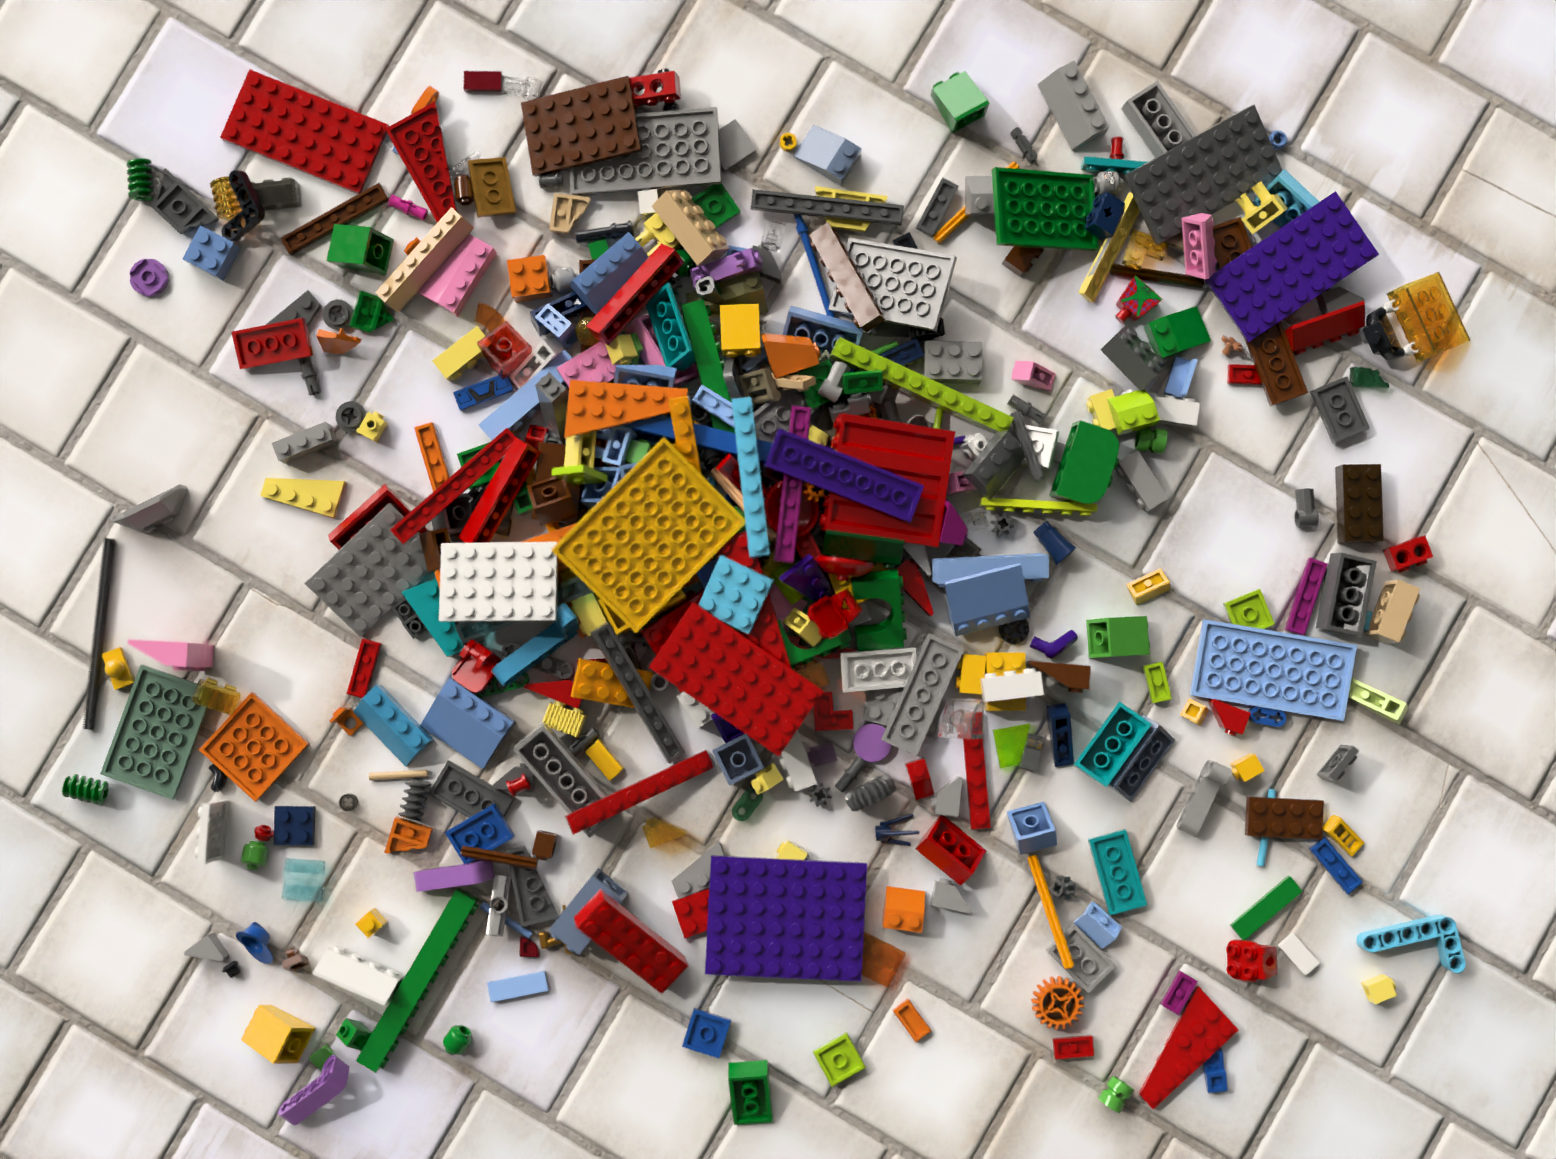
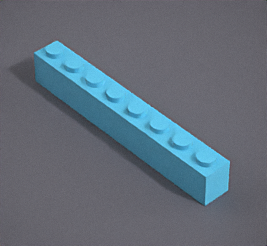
(750, 477)

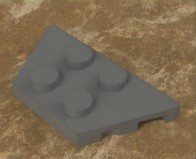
(180, 205)

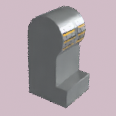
(1031, 752)

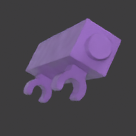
(729, 267)

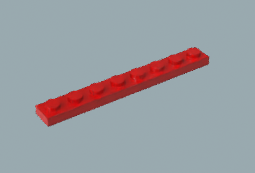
(453, 487)
(639, 792)

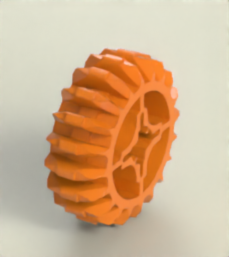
(1050, 1007)

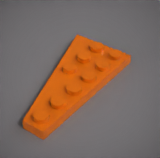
(610, 405)

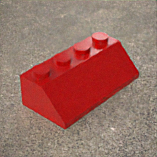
(1326, 327)

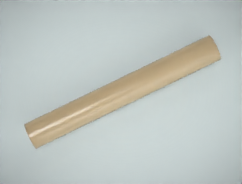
(398, 774)

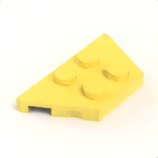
(851, 225)

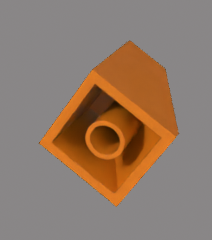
(789, 353)

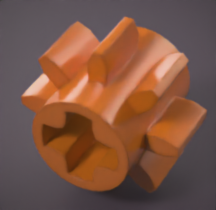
(809, 494)

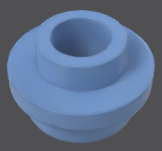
(1282, 138)

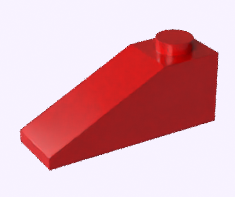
(914, 585)
(557, 690)

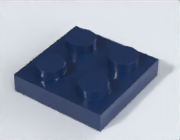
(294, 825)

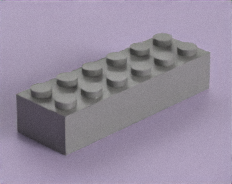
(560, 772)

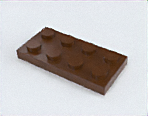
(1284, 817)

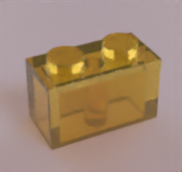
(215, 696)

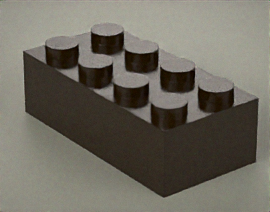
(1359, 503)

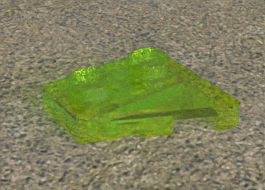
(1010, 744)

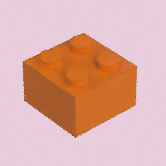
(529, 278)

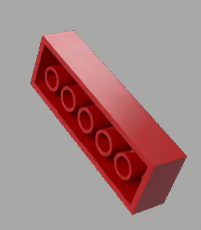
(630, 941)

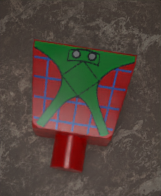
(1136, 301)

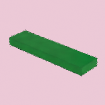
(1266, 908)

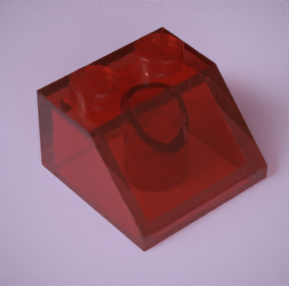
(504, 349)

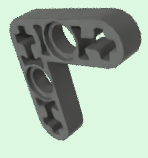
(730, 374)

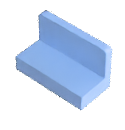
(1180, 377)
(1098, 925)

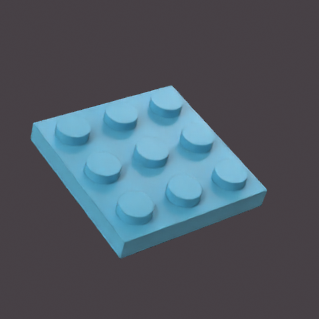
(735, 594)

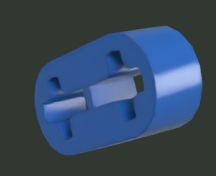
(1266, 721)

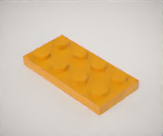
(599, 683)

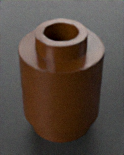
(463, 190)

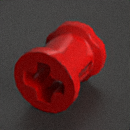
(518, 785)

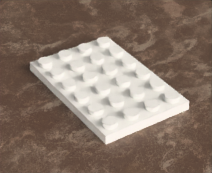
(498, 582)

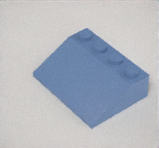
(609, 272)
(820, 328)
(648, 376)
(987, 599)
(467, 723)

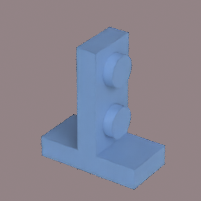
(558, 325)

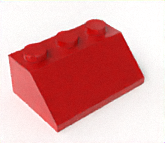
(951, 850)

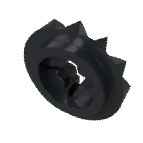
(1015, 637)

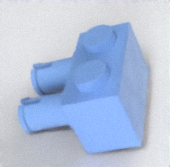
(617, 447)

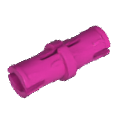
(408, 207)

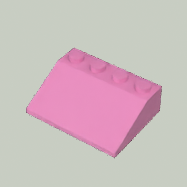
(458, 275)
(178, 654)

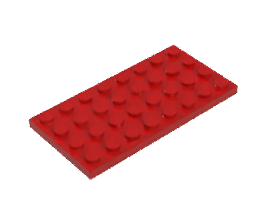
(304, 131)
(736, 679)

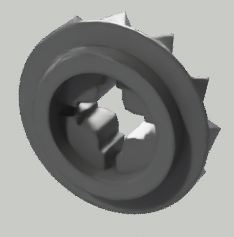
(336, 306)
(346, 409)

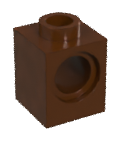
(544, 845)

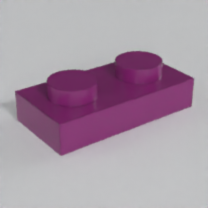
(1178, 992)

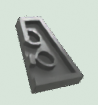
(303, 307)

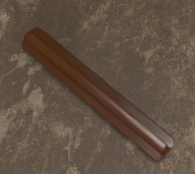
(499, 857)

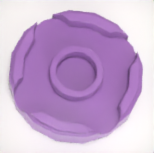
(149, 277)
(868, 743)

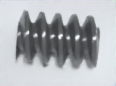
(414, 799)

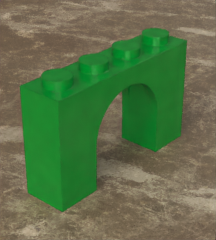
(889, 632)
(806, 655)

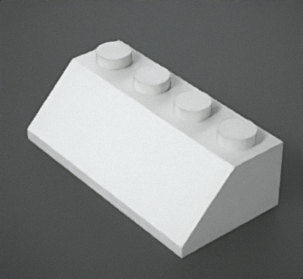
(358, 975)

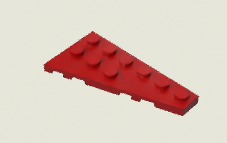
(423, 151)
(1192, 1041)

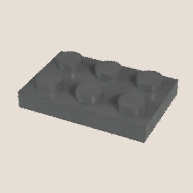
(1339, 409)

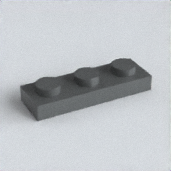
(937, 207)

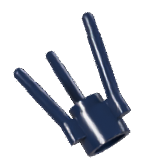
(883, 832)

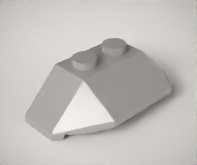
(153, 511)

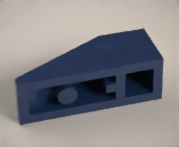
(568, 306)
(1060, 734)

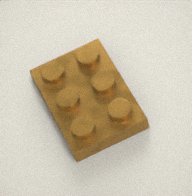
(491, 187)

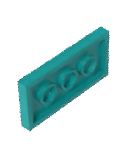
(1117, 872)

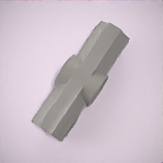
(500, 892)

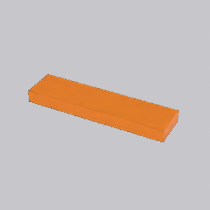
(432, 454)

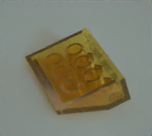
(1428, 316)

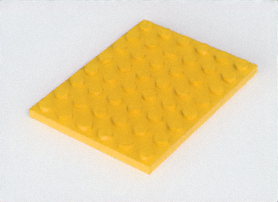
(649, 535)

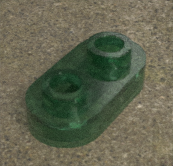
(746, 803)

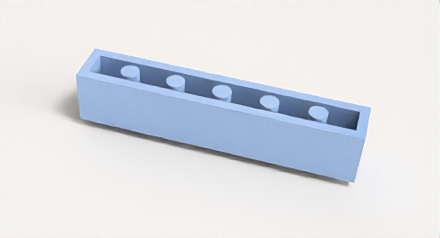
(522, 403)
(1033, 565)

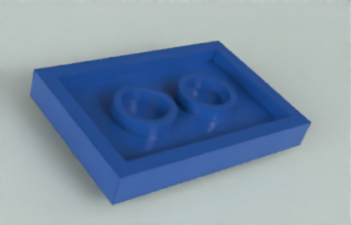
(483, 831)

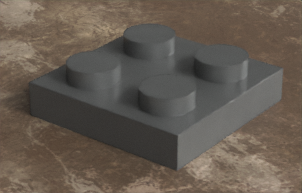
(1335, 765)

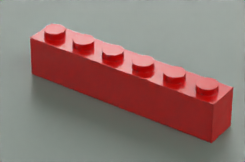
(634, 294)
(500, 493)

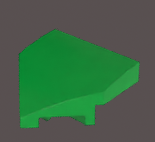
(369, 313)

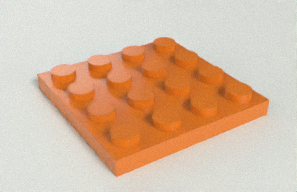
(254, 746)

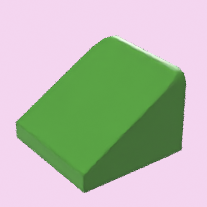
(320, 1056)

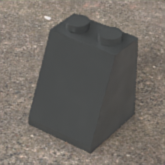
(553, 404)

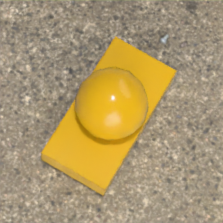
(118, 668)

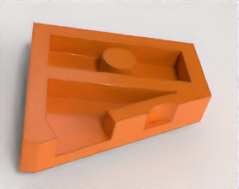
(407, 835)

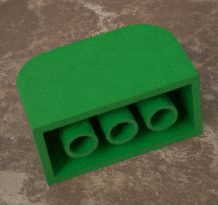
(1086, 464)

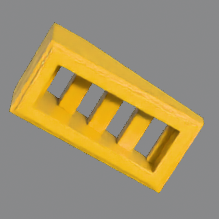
(1333, 827)

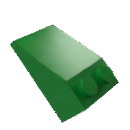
(1177, 333)
(750, 1092)

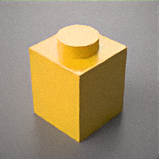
(1246, 767)
(371, 923)

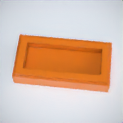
(912, 1020)

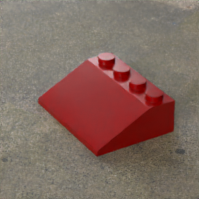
(365, 513)

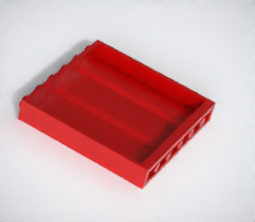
(902, 449)

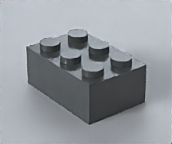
(1133, 357)

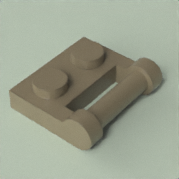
(757, 381)

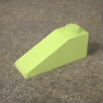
(1377, 701)

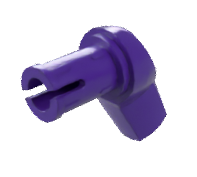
(1057, 646)

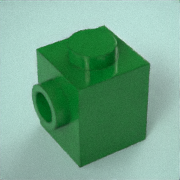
(353, 1034)

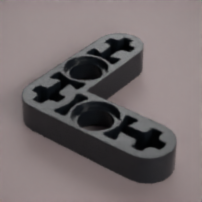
(240, 184)

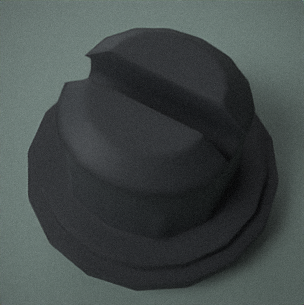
(231, 969)

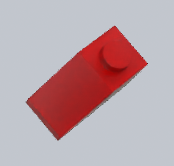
(1229, 717)
(919, 778)

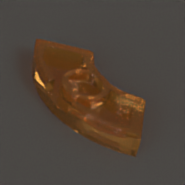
(488, 317)

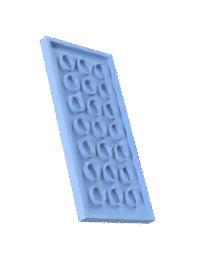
(1273, 670)

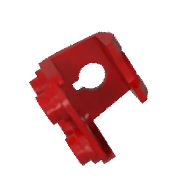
(831, 616)
(475, 667)
(1251, 960)

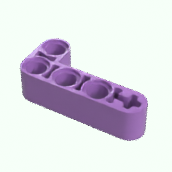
(453, 875)
(317, 1093)

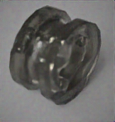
(348, 796)

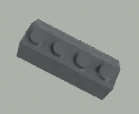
(1346, 594)

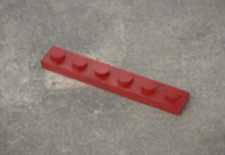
(976, 783)

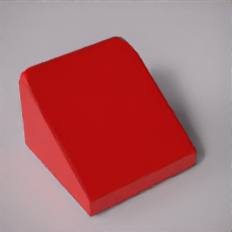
(535, 435)

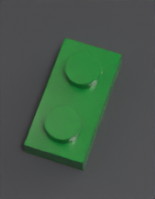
(862, 381)

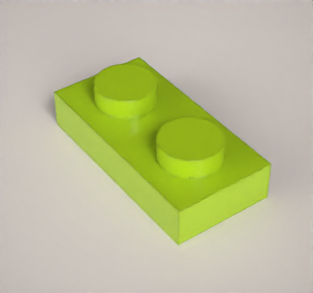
(1157, 682)

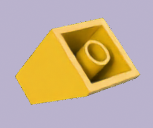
(740, 330)
(277, 1035)

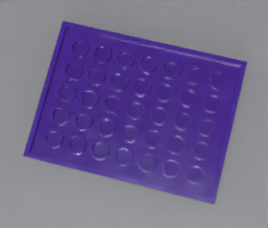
(786, 918)

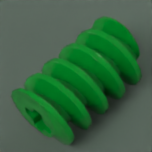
(138, 179)
(85, 790)

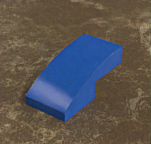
(1214, 1073)

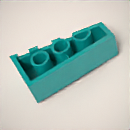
(425, 602)

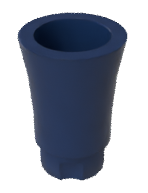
(1054, 542)

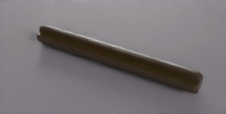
(1158, 276)

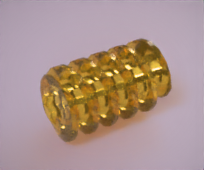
(223, 198)

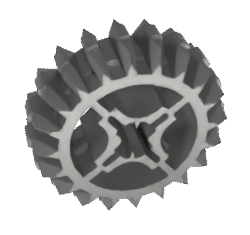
(870, 792)

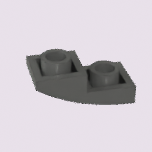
(409, 618)

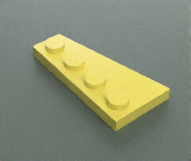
(312, 495)

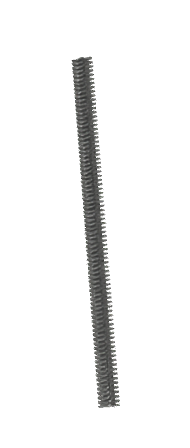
(101, 608)

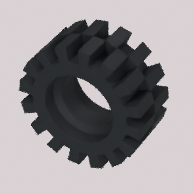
(922, 334)

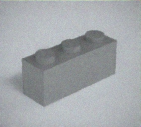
(304, 442)
(1141, 481)

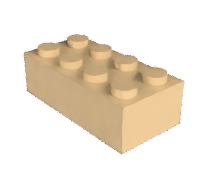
(690, 226)

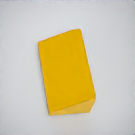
(1149, 586)

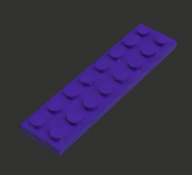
(844, 475)

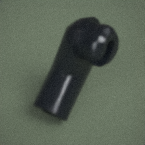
(219, 778)

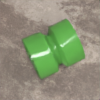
(1152, 440)
(1116, 1094)

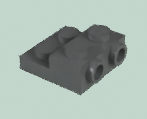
(850, 404)

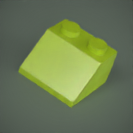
(1133, 411)

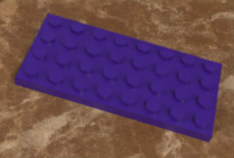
(1291, 266)

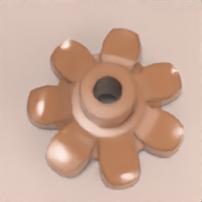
(1230, 345)

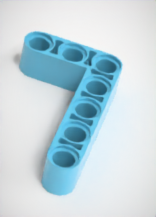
(1415, 935)

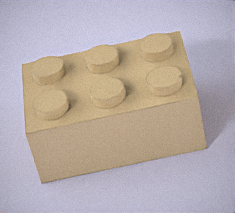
(1393, 611)

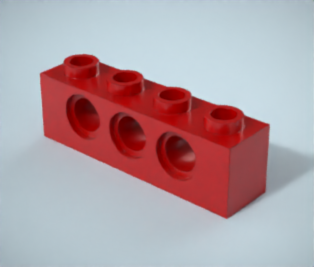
(651, 82)

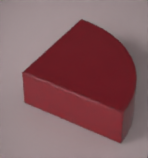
(528, 948)

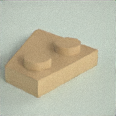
(567, 211)

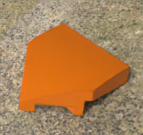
(336, 343)

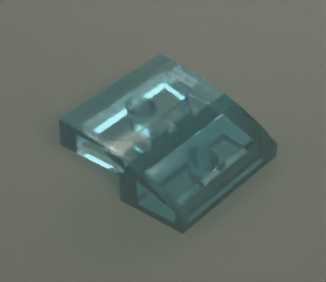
(303, 880)

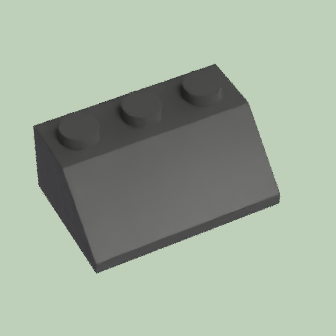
(995, 464)

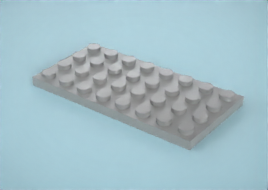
(676, 151)

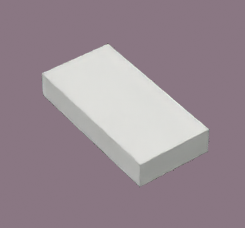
(1298, 954)

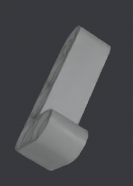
(1202, 796)

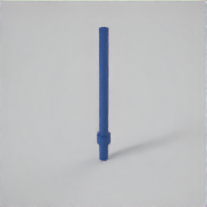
(802, 230)

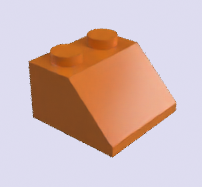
(903, 909)

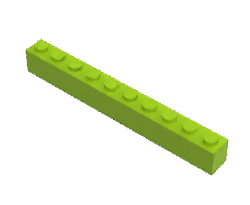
(921, 387)

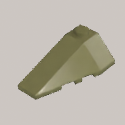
(737, 290)

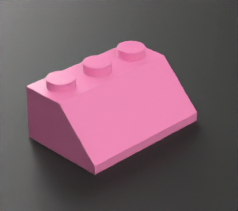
(1199, 245)

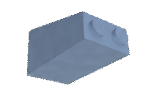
(565, 927)

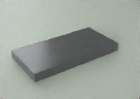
(467, 792)

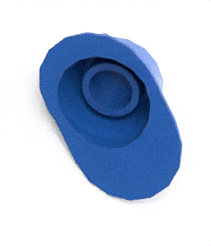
(256, 941)

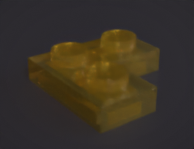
(1141, 245)

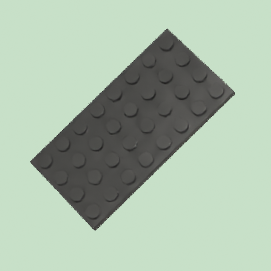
(1204, 173)

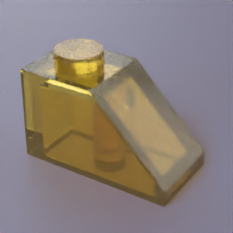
(661, 831)

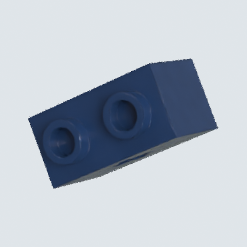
(1104, 215)

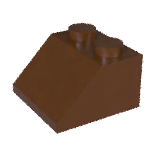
(551, 500)

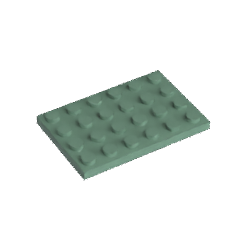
(155, 733)

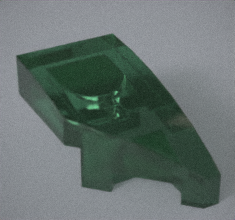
(1366, 378)

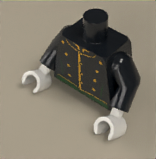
(1382, 336)

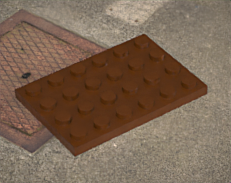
(581, 126)

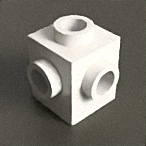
(973, 445)

